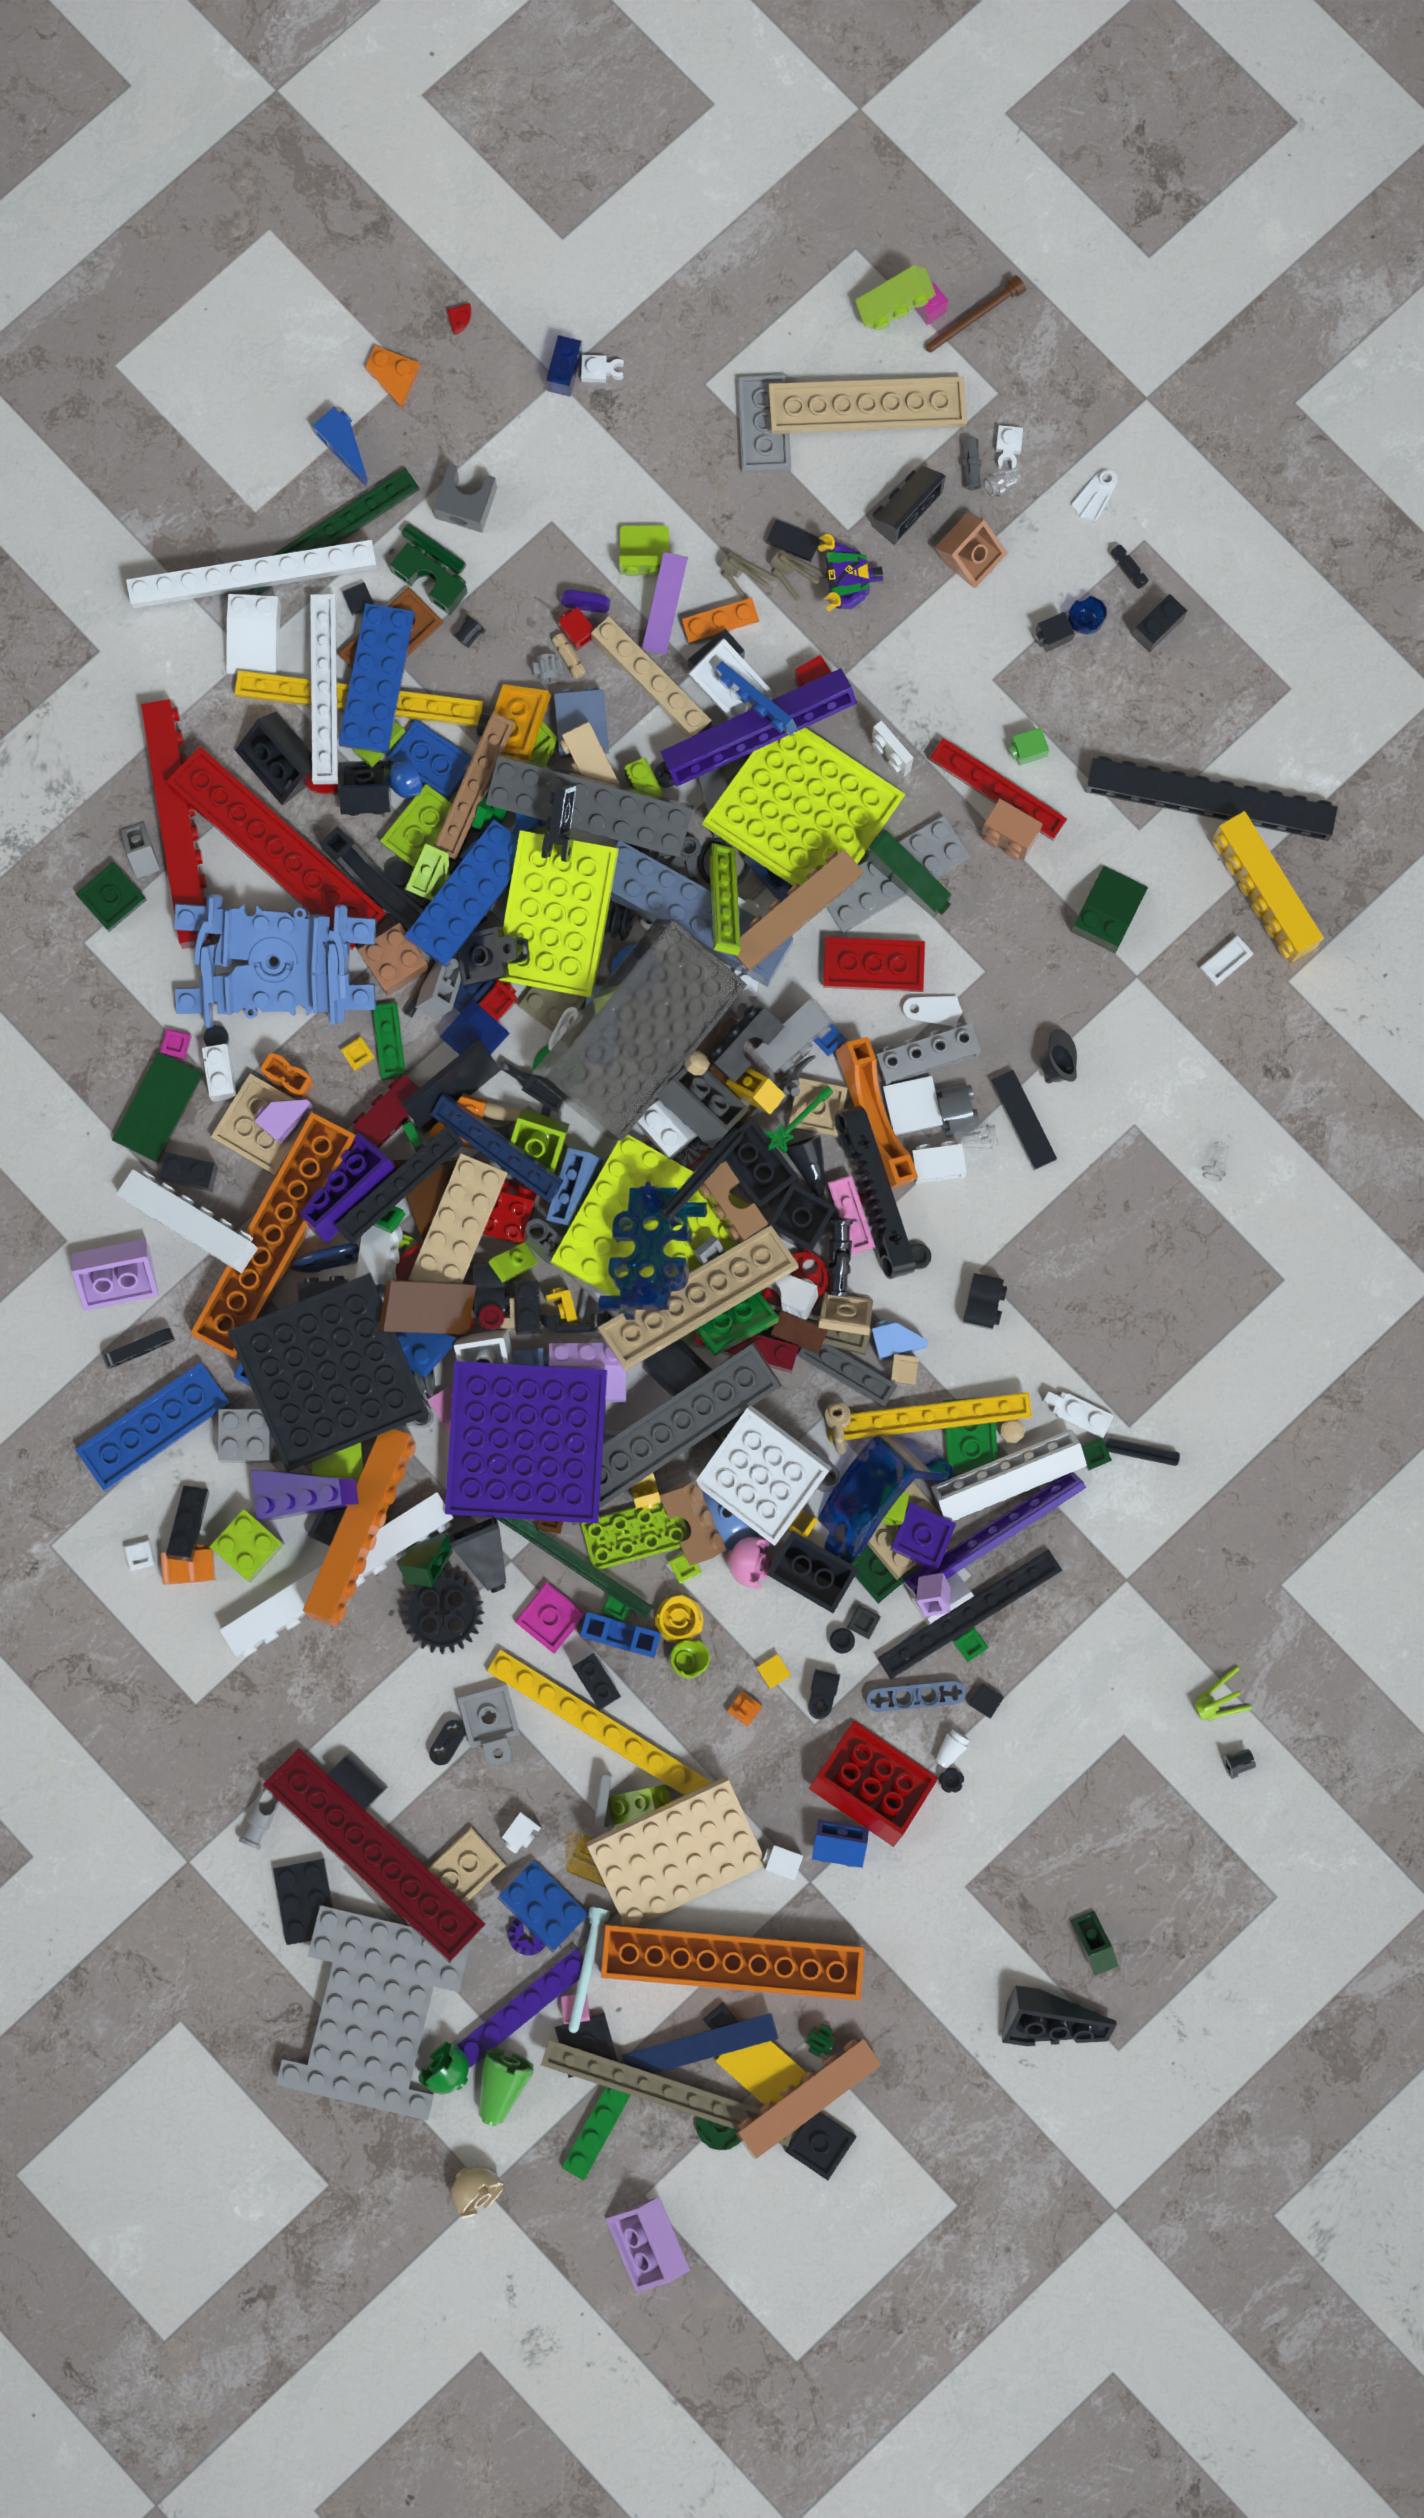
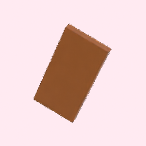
(424, 625)

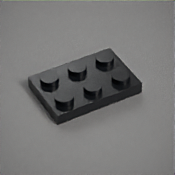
(300, 1893)

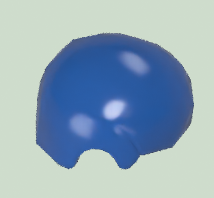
(405, 779)

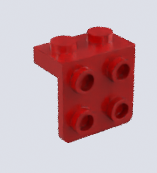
(511, 1212)

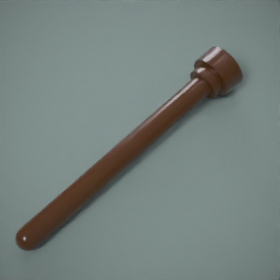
(1013, 288)

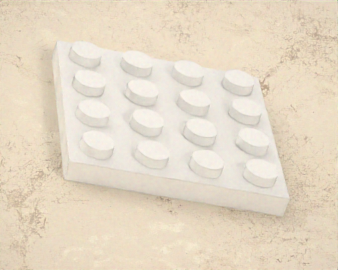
(762, 1475)

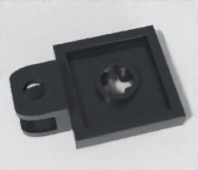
(560, 822)
(499, 952)

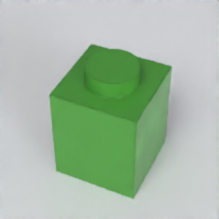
(1029, 746)

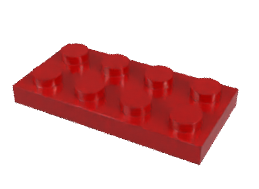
(874, 964)

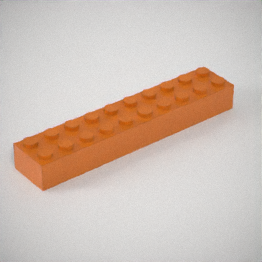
(276, 1232)
(732, 1962)

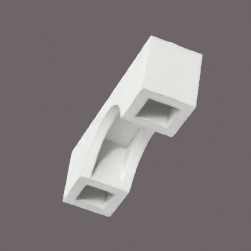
(796, 1295)

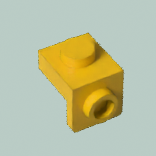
(646, 1493)

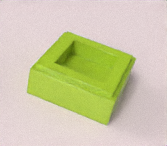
(682, 1569)

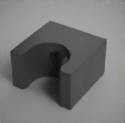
(464, 509)

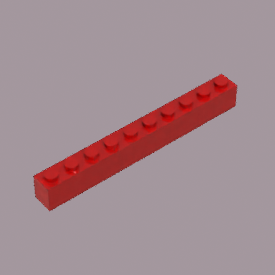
(174, 813)

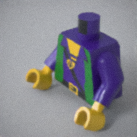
(847, 574)

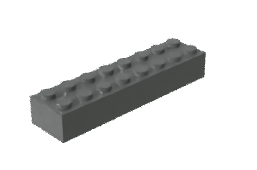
(598, 804)

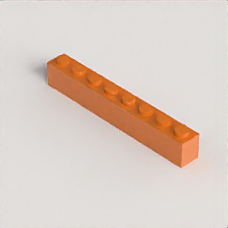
(359, 1527)

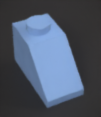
(895, 1339)

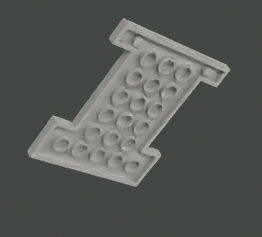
(371, 2012)

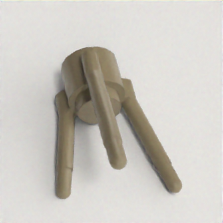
(787, 563)
(736, 565)

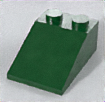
(1109, 909)

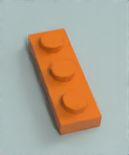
(716, 620)

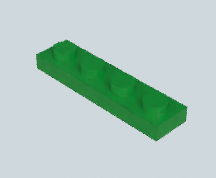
(595, 2132)

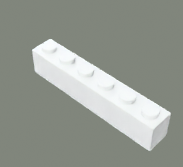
(187, 1221)
(1009, 1476)

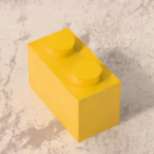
(757, 1090)

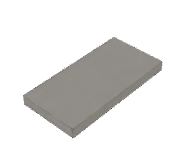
(759, 447)

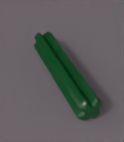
(434, 548)

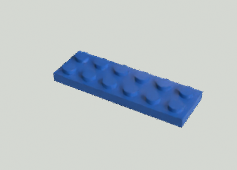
(376, 678)
(466, 895)
(152, 1426)

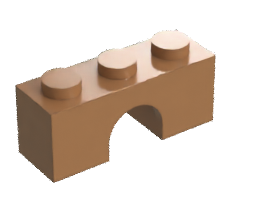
(740, 1222)
(689, 1503)

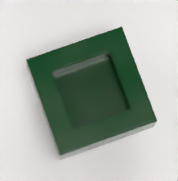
(1096, 1454)

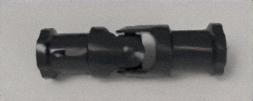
(839, 1259)

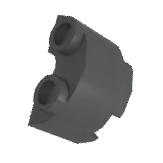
(956, 1109)

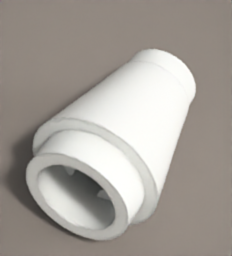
(951, 1748)

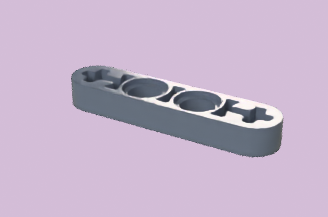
(915, 1693)

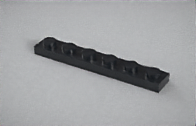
(399, 1184)

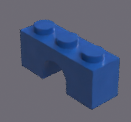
(620, 1635)

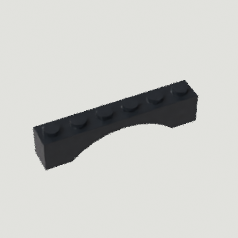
(370, 878)

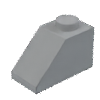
(140, 850)

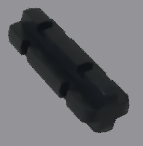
(1129, 566)

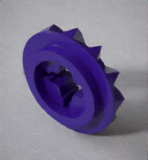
(523, 1946)

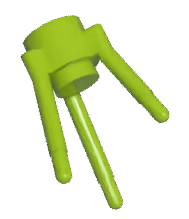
(1207, 1707)

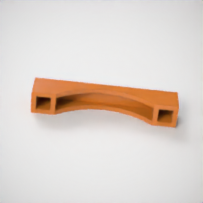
(860, 1074)

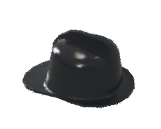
(1060, 1058)

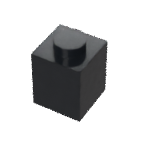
(1054, 632)

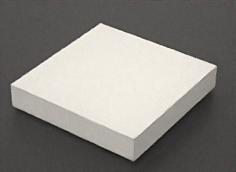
(912, 1106)

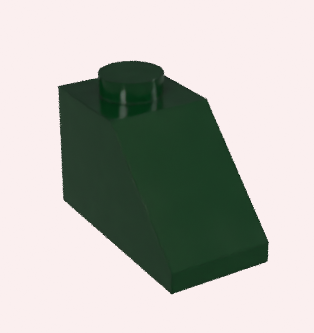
(426, 1561)
(1094, 1943)

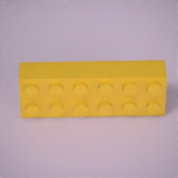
(1267, 887)

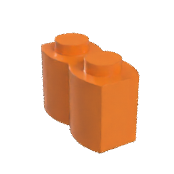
(294, 1079)
(180, 1572)

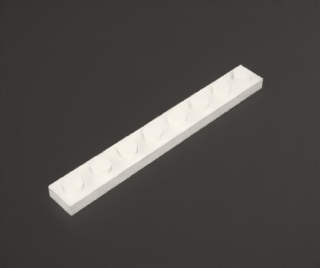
(324, 689)

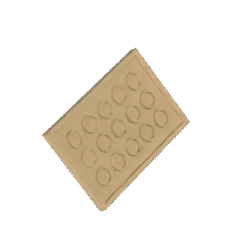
(676, 1853)

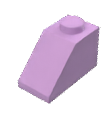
(282, 1117)

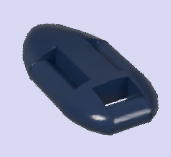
(326, 1258)

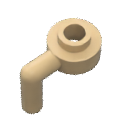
(838, 1423)

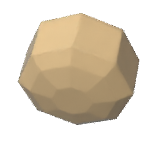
(697, 1063)
(1012, 1431)

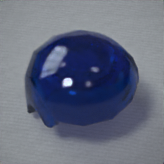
(1087, 615)

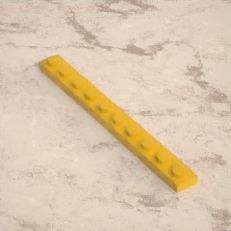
(410, 704)
(596, 1724)

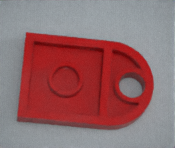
(819, 1278)

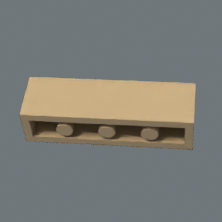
(587, 753)

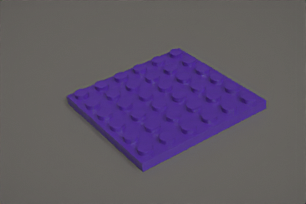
(526, 1442)

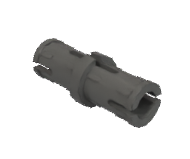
(971, 463)

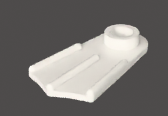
(1095, 495)
(934, 1010)

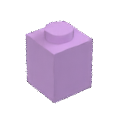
(934, 1594)

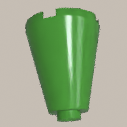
(502, 2084)

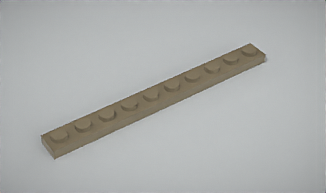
(648, 2086)

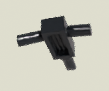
(535, 1089)

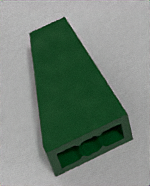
(908, 874)

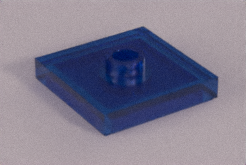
(472, 1025)

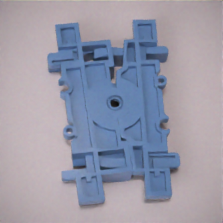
(304, 968)

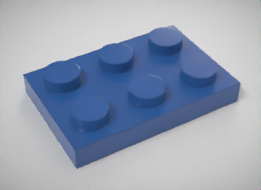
(543, 1906)

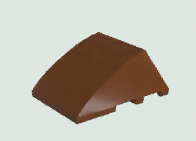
(428, 1194)

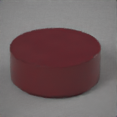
(491, 1317)

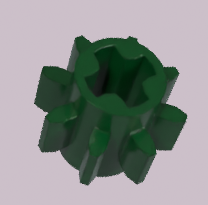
(820, 2040)

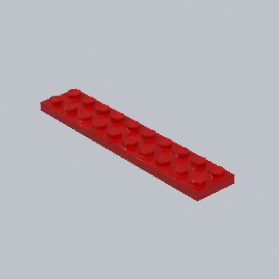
(268, 840)

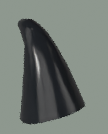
(809, 1161)

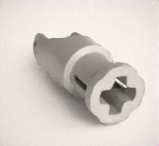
(258, 1823)

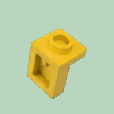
(567, 1307)

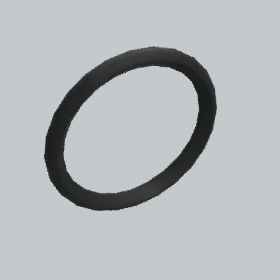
(701, 857)

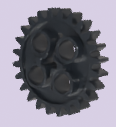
(466, 1612)

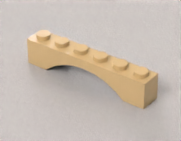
(633, 660)

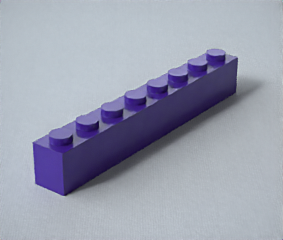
(751, 732)

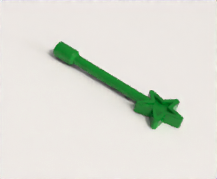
(781, 1136)

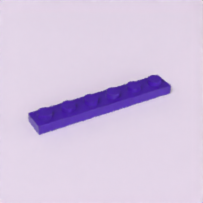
(523, 2007)

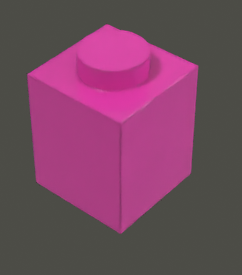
(934, 308)

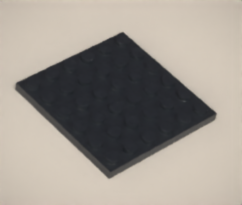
(328, 1372)

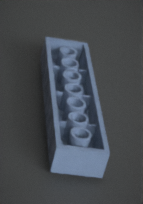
(664, 894)

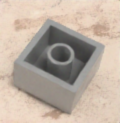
(243, 1437)

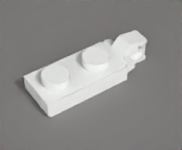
(1079, 1413)

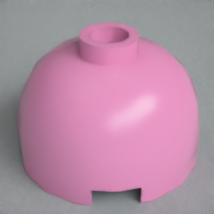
(750, 1561)

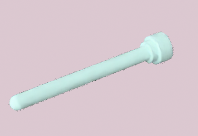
(597, 1920)

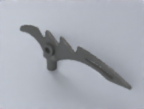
(788, 1085)

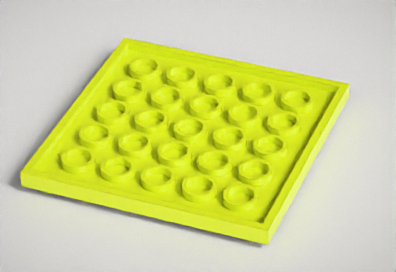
(802, 804)
(589, 1239)

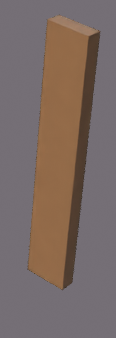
(474, 785)

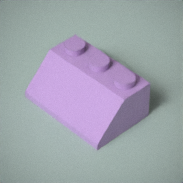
(114, 1274)
(591, 1357)
(647, 2245)

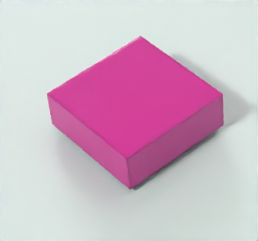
(175, 1044)

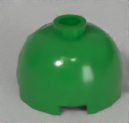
(447, 2070)

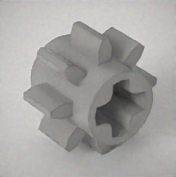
(547, 668)

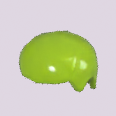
(689, 1659)

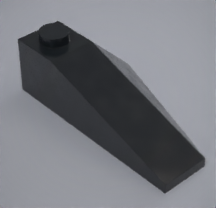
(1041, 2016)

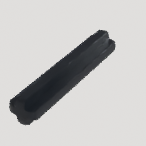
(1142, 1452)

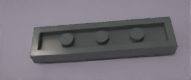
(851, 1373)

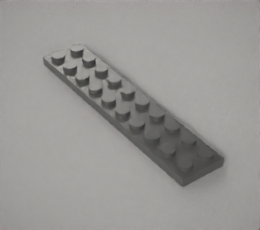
(684, 1421)

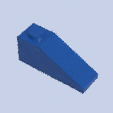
(337, 434)

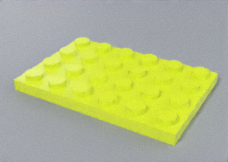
(559, 913)

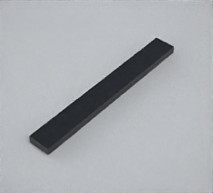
(969, 1614)

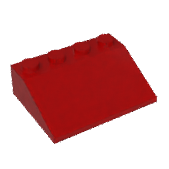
(873, 1783)

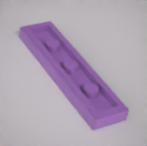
(664, 603)

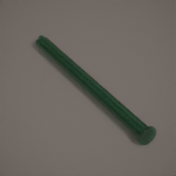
(578, 1565)

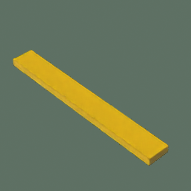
(937, 1416)

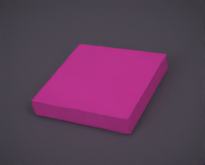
(550, 1618)

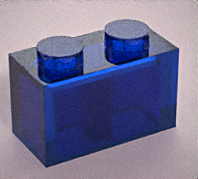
(564, 365)

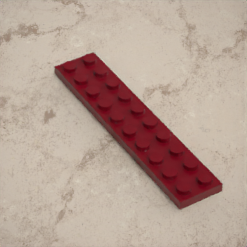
(374, 1855)

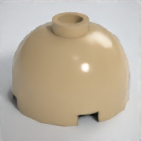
(473, 2189)

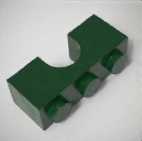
(414, 564)

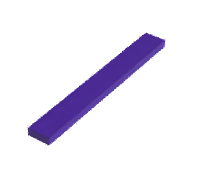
(1002, 1528)

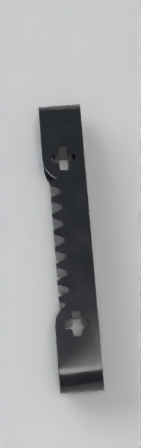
(855, 1128)

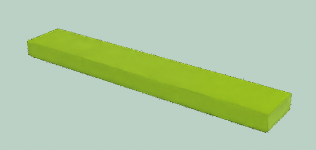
(724, 899)

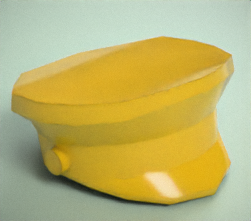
(679, 1619)

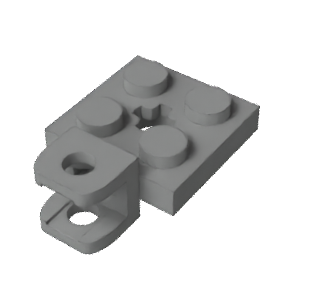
(494, 1735)

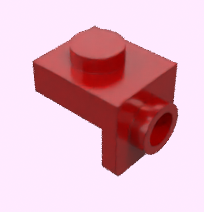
(499, 1000)

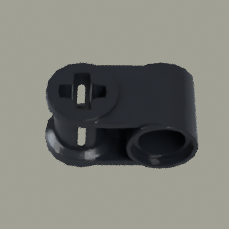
(824, 1689)

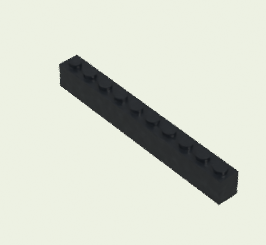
(1211, 798)

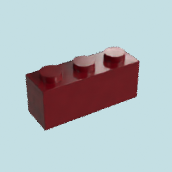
(386, 1114)

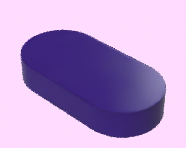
(585, 601)

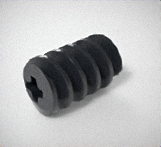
(619, 924)

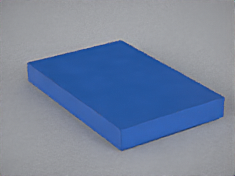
(435, 758)

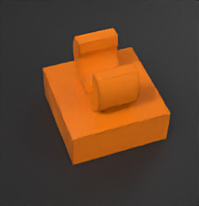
(744, 1708)

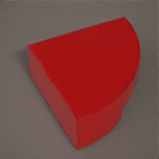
(459, 317)
(322, 788)

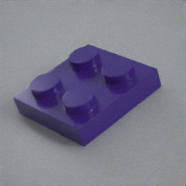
(923, 1537)

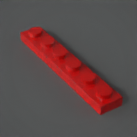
(995, 786)

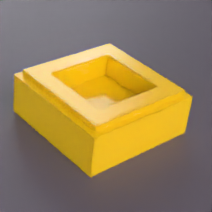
(357, 1054)
(773, 1671)

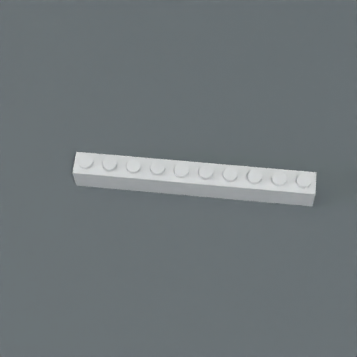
(251, 574)
(287, 1605)

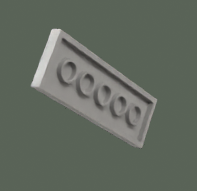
(932, 846)

